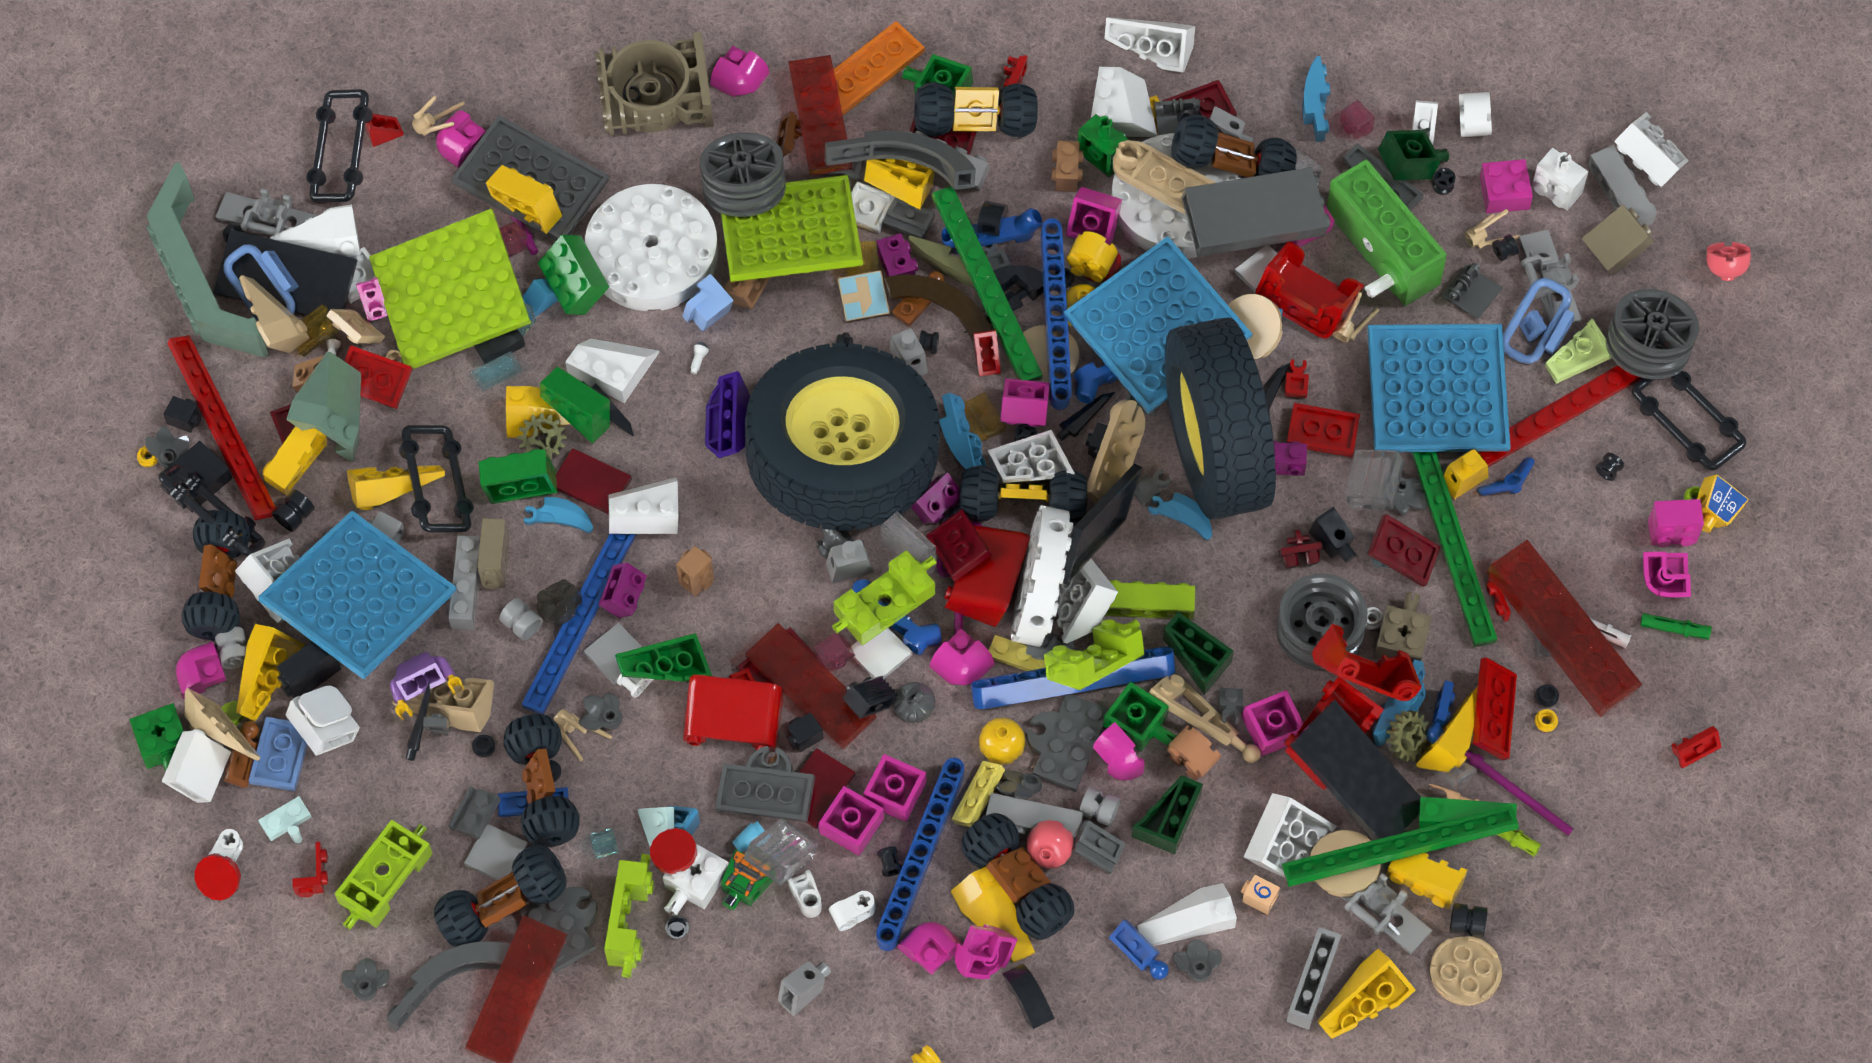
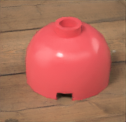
(1728, 261)
(1049, 844)

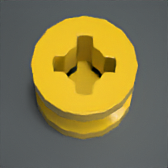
(927, 1055)

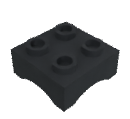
(500, 345)

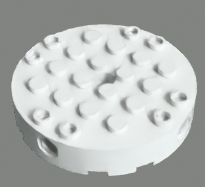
(1148, 220)
(652, 246)
(1041, 576)

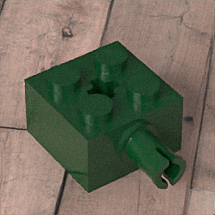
(1411, 155)

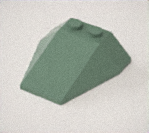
(331, 404)

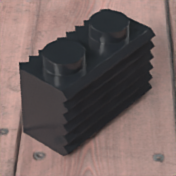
(869, 696)

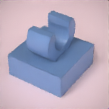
(1533, 325)

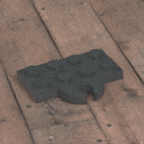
(1066, 741)
(766, 788)
(567, 917)

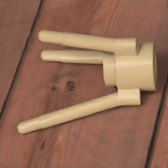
(424, 122)
(1477, 234)
(1345, 329)
(567, 723)

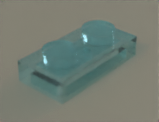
(496, 371)

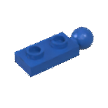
(1441, 714)
(1139, 949)

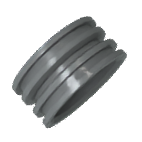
(742, 174)
(1652, 334)
(1318, 591)

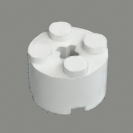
(1475, 114)

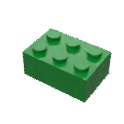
(573, 274)
(517, 476)

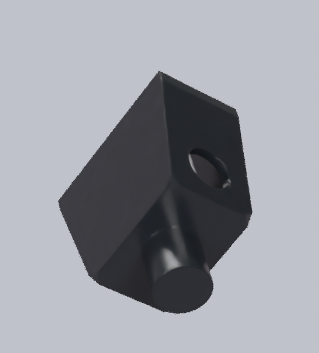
(1333, 535)

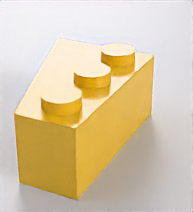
(900, 179)
(525, 195)
(1428, 878)

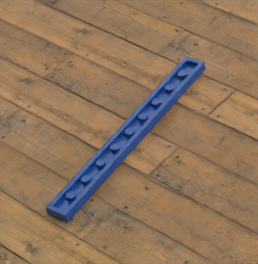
(574, 630)

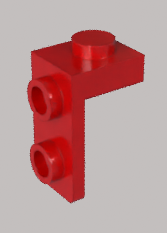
(1501, 606)
(308, 886)

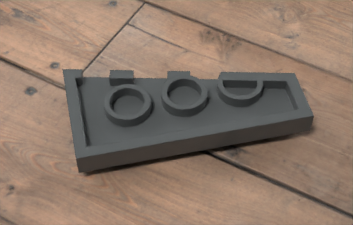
(1405, 191)

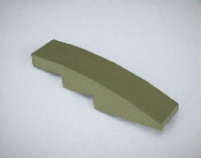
(940, 258)

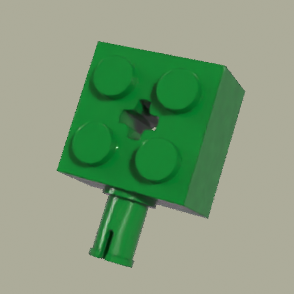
(940, 71)
(1099, 142)
(1150, 714)
(149, 727)

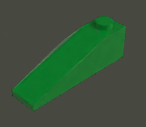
(666, 660)
(1442, 810)

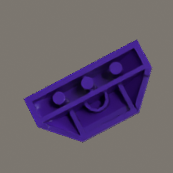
(727, 416)

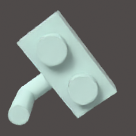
(286, 820)

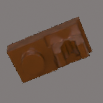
(788, 132)

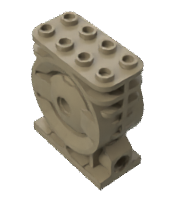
(661, 109)

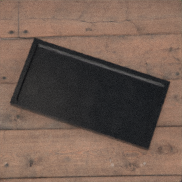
(319, 274)
(1101, 522)
(1357, 773)

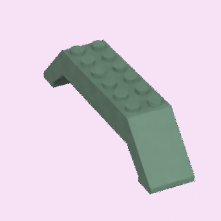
(186, 275)

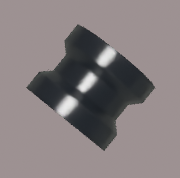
(1443, 175)
(1505, 247)
(929, 341)
(1024, 431)
(1609, 466)

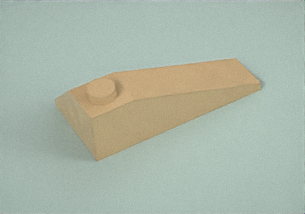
(276, 323)
(466, 709)
(212, 720)

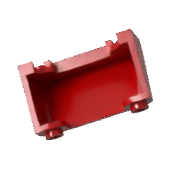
(1306, 295)
(989, 586)
(1388, 676)
(1356, 705)
(733, 711)

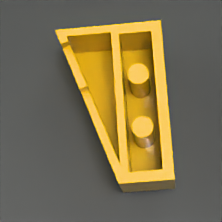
(294, 458)

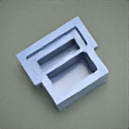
(707, 304)

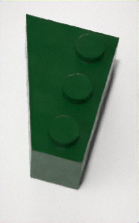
(1197, 651)
(1170, 816)

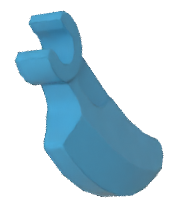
(1185, 511)
(560, 512)

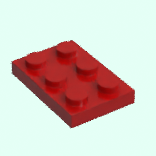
(381, 377)
(1324, 429)

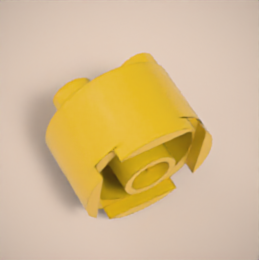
(1091, 256)

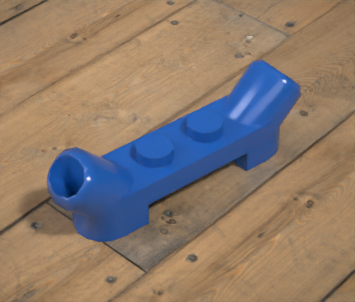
(1016, 228)
(1089, 380)
(914, 637)

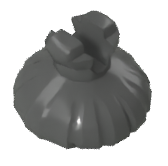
(831, 539)
(915, 708)

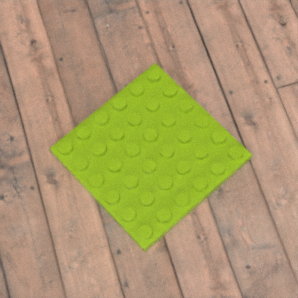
(802, 234)
(450, 289)

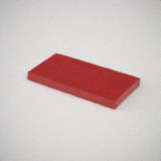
(1494, 708)

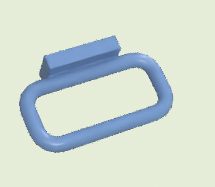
(272, 268)
(1555, 331)

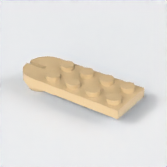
(1155, 173)
(1117, 448)

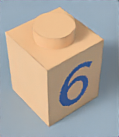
(1260, 894)

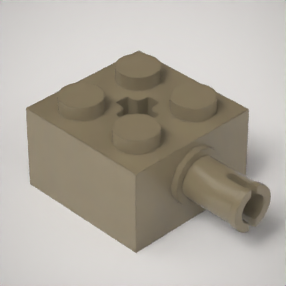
(1405, 623)

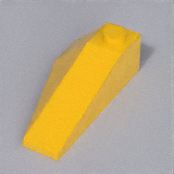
(521, 404)
(376, 487)
(263, 653)
(1453, 744)
(987, 903)
(1369, 990)

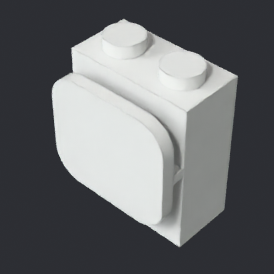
(323, 719)

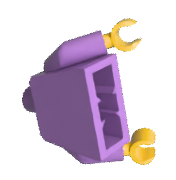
(414, 677)

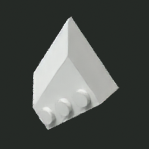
(1125, 101)
(1650, 151)
(610, 365)
(1029, 459)
(645, 509)
(265, 567)
(1084, 602)
(1285, 834)

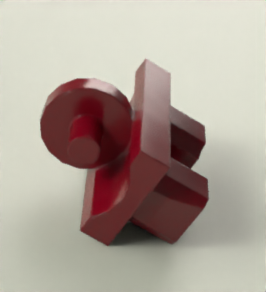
(1311, 550)

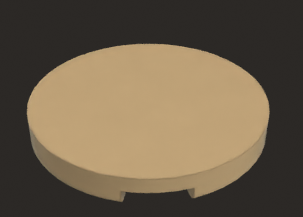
(1263, 321)
(1037, 342)
(1351, 882)
(1465, 970)

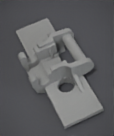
(261, 210)
(1538, 245)
(1386, 904)

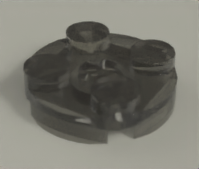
(548, 597)

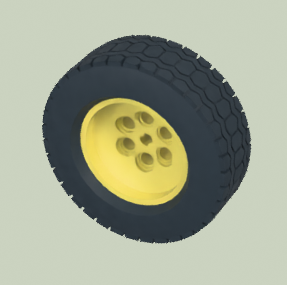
(1220, 418)
(841, 436)

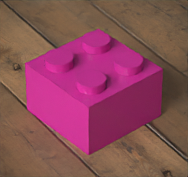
(1506, 186)
(1094, 213)
(1025, 402)
(1675, 522)
(1271, 721)
(895, 787)
(851, 820)

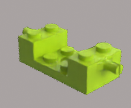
(903, 584)
(1113, 648)
(368, 893)
(621, 943)

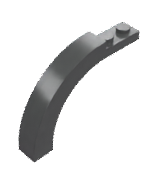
(908, 147)
(442, 967)

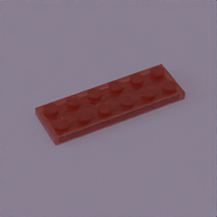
(818, 110)
(807, 684)
(516, 991)

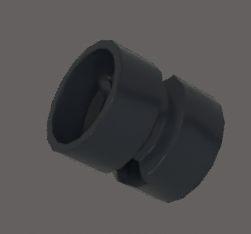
(295, 508)
(1468, 920)

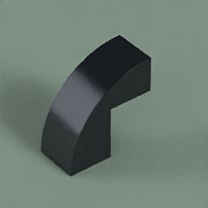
(992, 217)
(1023, 277)
(1029, 996)

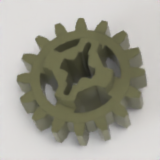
(552, 433)
(1408, 735)

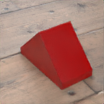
(383, 129)
(986, 353)

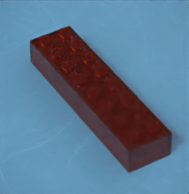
(1564, 628)

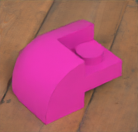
(739, 72)
(458, 140)
(1667, 574)
(962, 660)
(199, 669)
(1118, 753)
(929, 945)
(984, 951)

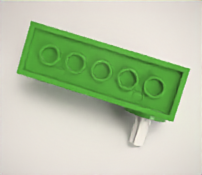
(1385, 234)

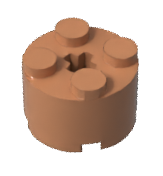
(1193, 752)

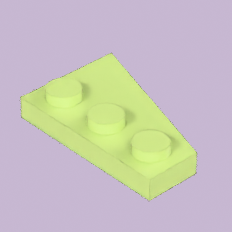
(1579, 354)

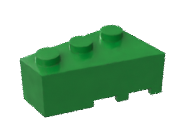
(577, 403)

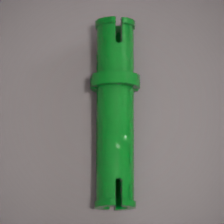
(1672, 625)

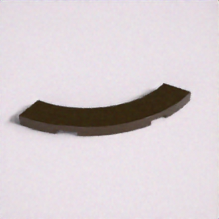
(941, 294)

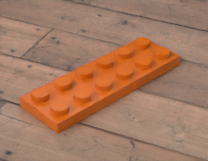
(875, 64)

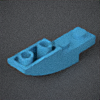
(1315, 98)
(955, 427)
(1395, 707)

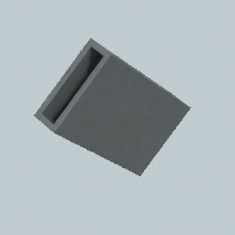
(1255, 211)

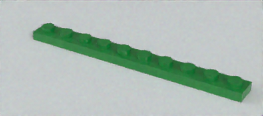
(986, 284)
(1454, 548)
(1400, 846)

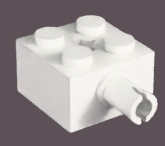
(1559, 179)
(696, 888)

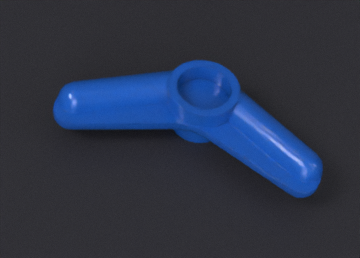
(1512, 482)

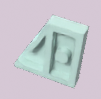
(656, 821)

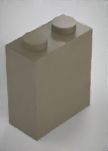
(1618, 239)
(493, 553)

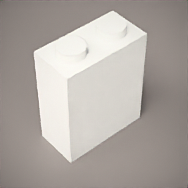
(196, 766)

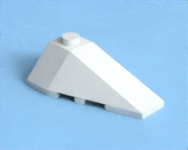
(1158, 41)
(329, 232)
(1195, 915)

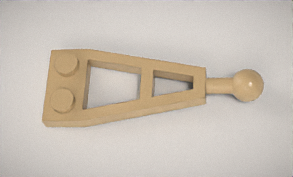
(1173, 687)

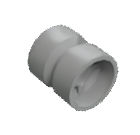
(524, 622)
(232, 648)
(1099, 806)

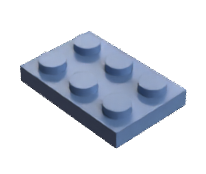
(281, 756)

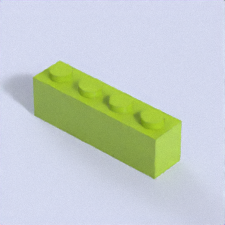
(1152, 600)

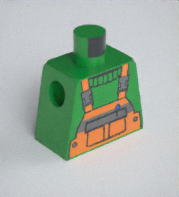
(743, 882)

